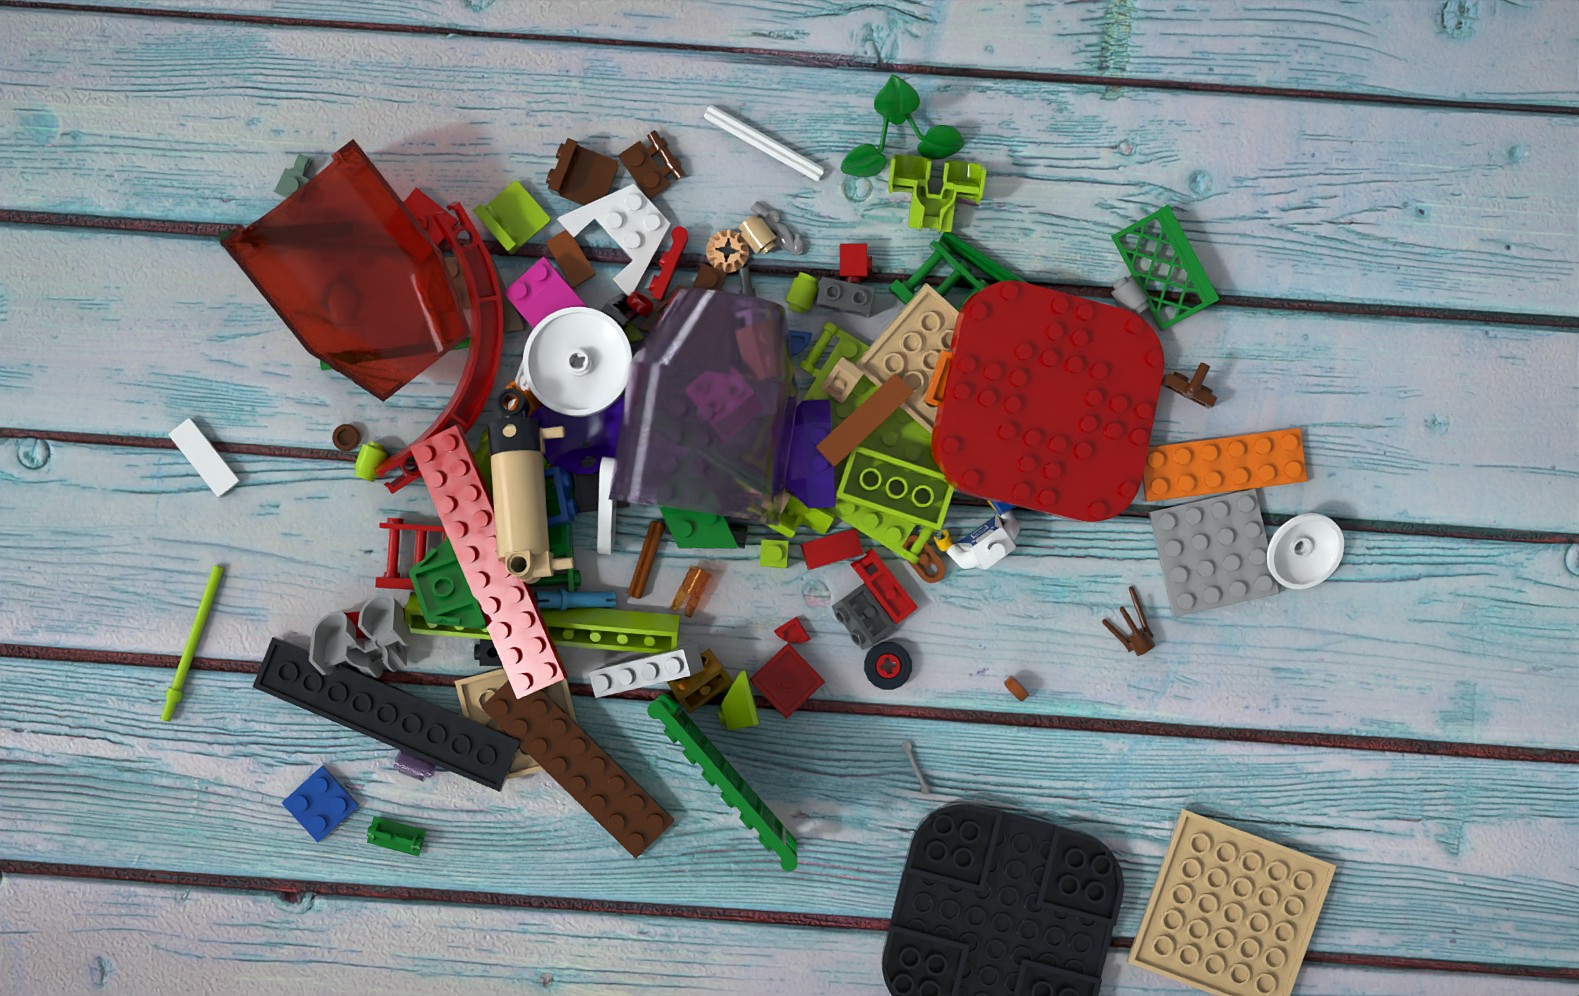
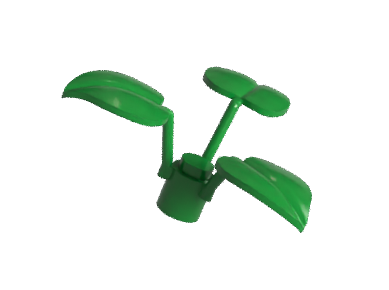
(896, 104)

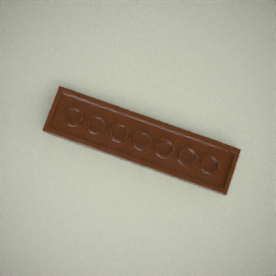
(580, 767)

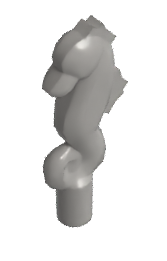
(784, 236)

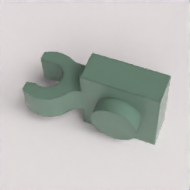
(294, 180)

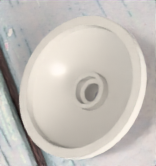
(1313, 558)

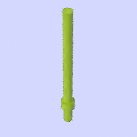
(174, 692)

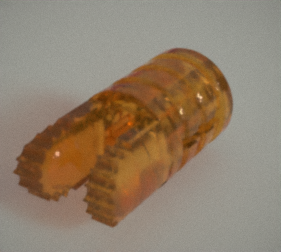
(694, 585)

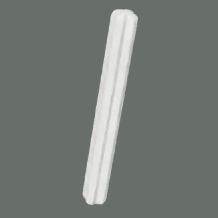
(764, 143)

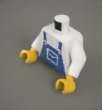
(985, 544)

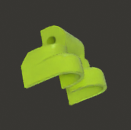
(931, 210)

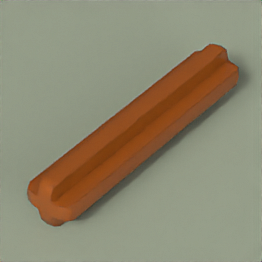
(646, 559)

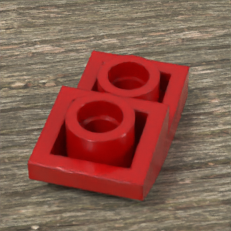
(831, 549)

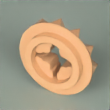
(735, 260)

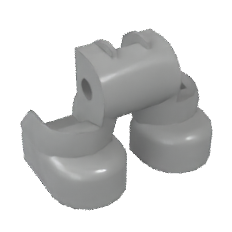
(379, 619)

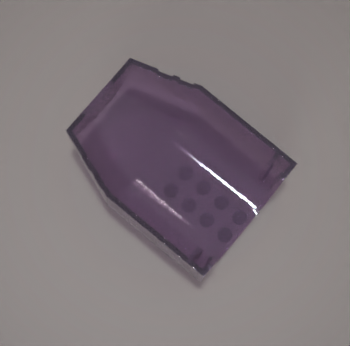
(709, 409)

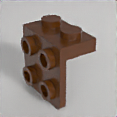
(581, 174)

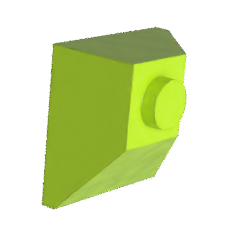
(739, 705)

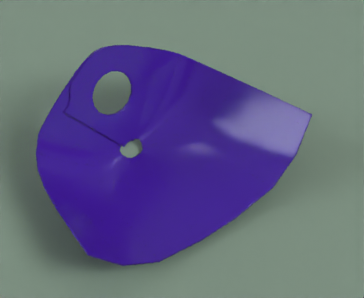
(598, 429)

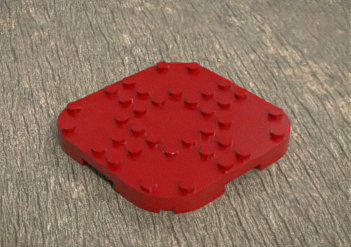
(1048, 402)

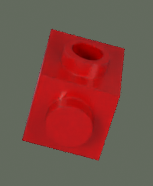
(854, 262)

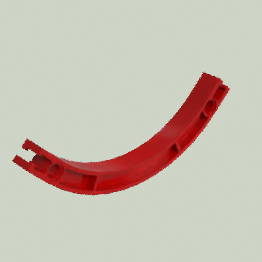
(484, 343)

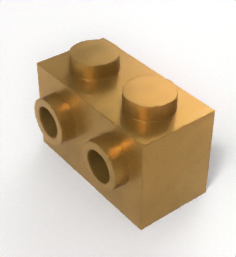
(702, 686)

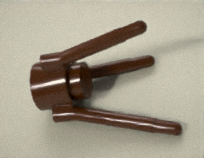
(1140, 640)

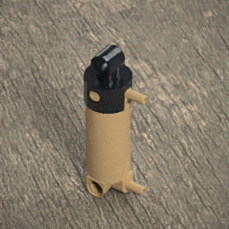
(519, 490)

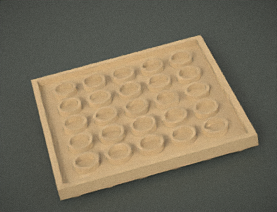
(1230, 911)

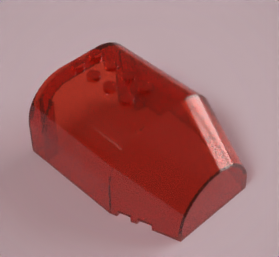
(354, 275)

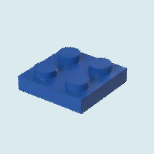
(320, 803)

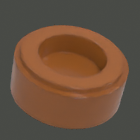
(1016, 688)

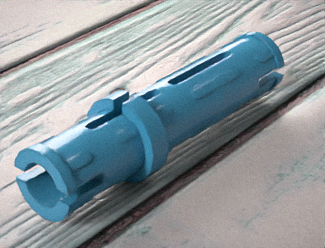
(564, 599)

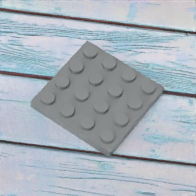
(1213, 552)

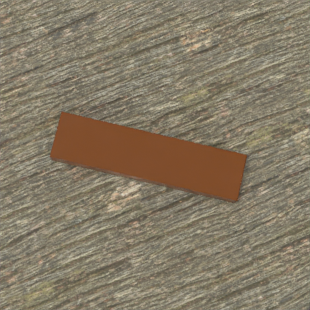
(864, 420)

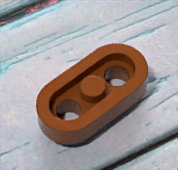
(926, 557)

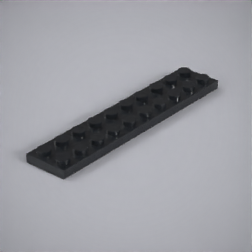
(388, 715)

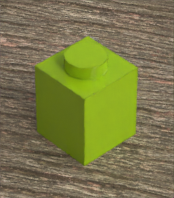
(774, 553)

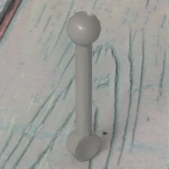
(906, 747)

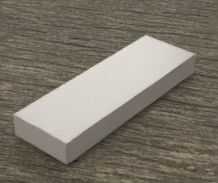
(204, 457)

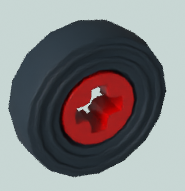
(875, 658)

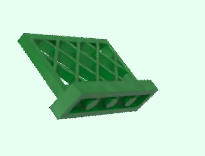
(1185, 255)

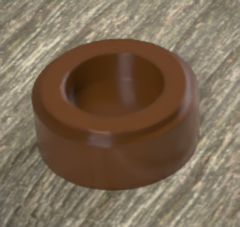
(346, 437)

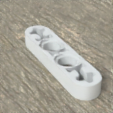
(606, 509)

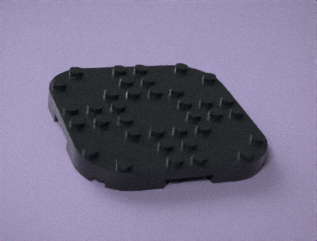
(1001, 907)

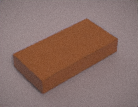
(570, 258)

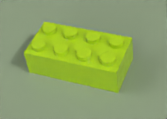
(895, 488)

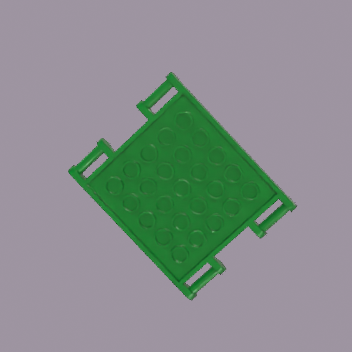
(720, 772)

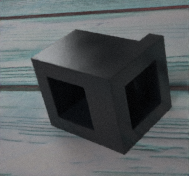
(481, 654)

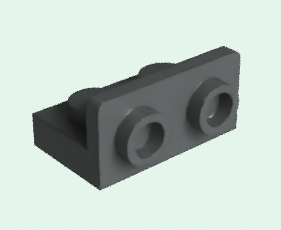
(863, 617)

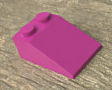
(542, 292)

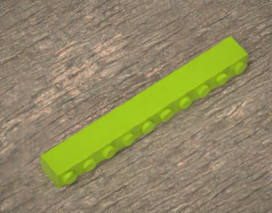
(577, 628)

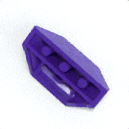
(808, 472)

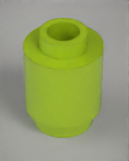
(802, 293)
(369, 458)

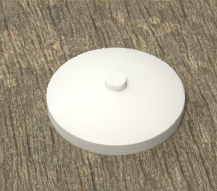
(577, 361)

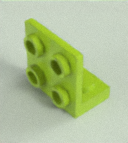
(513, 217)

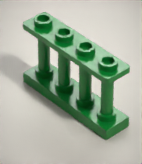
(905, 290)

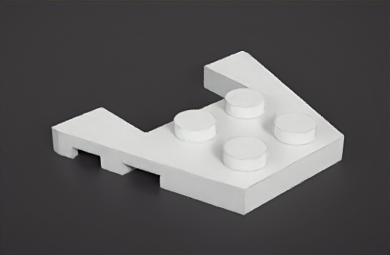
(630, 222)

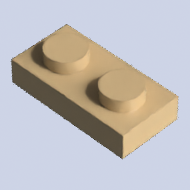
(842, 380)

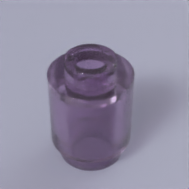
(414, 766)

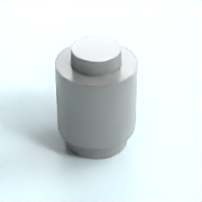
(1129, 295)

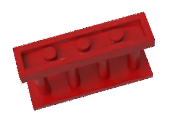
(392, 578)

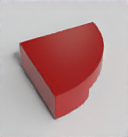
(792, 632)

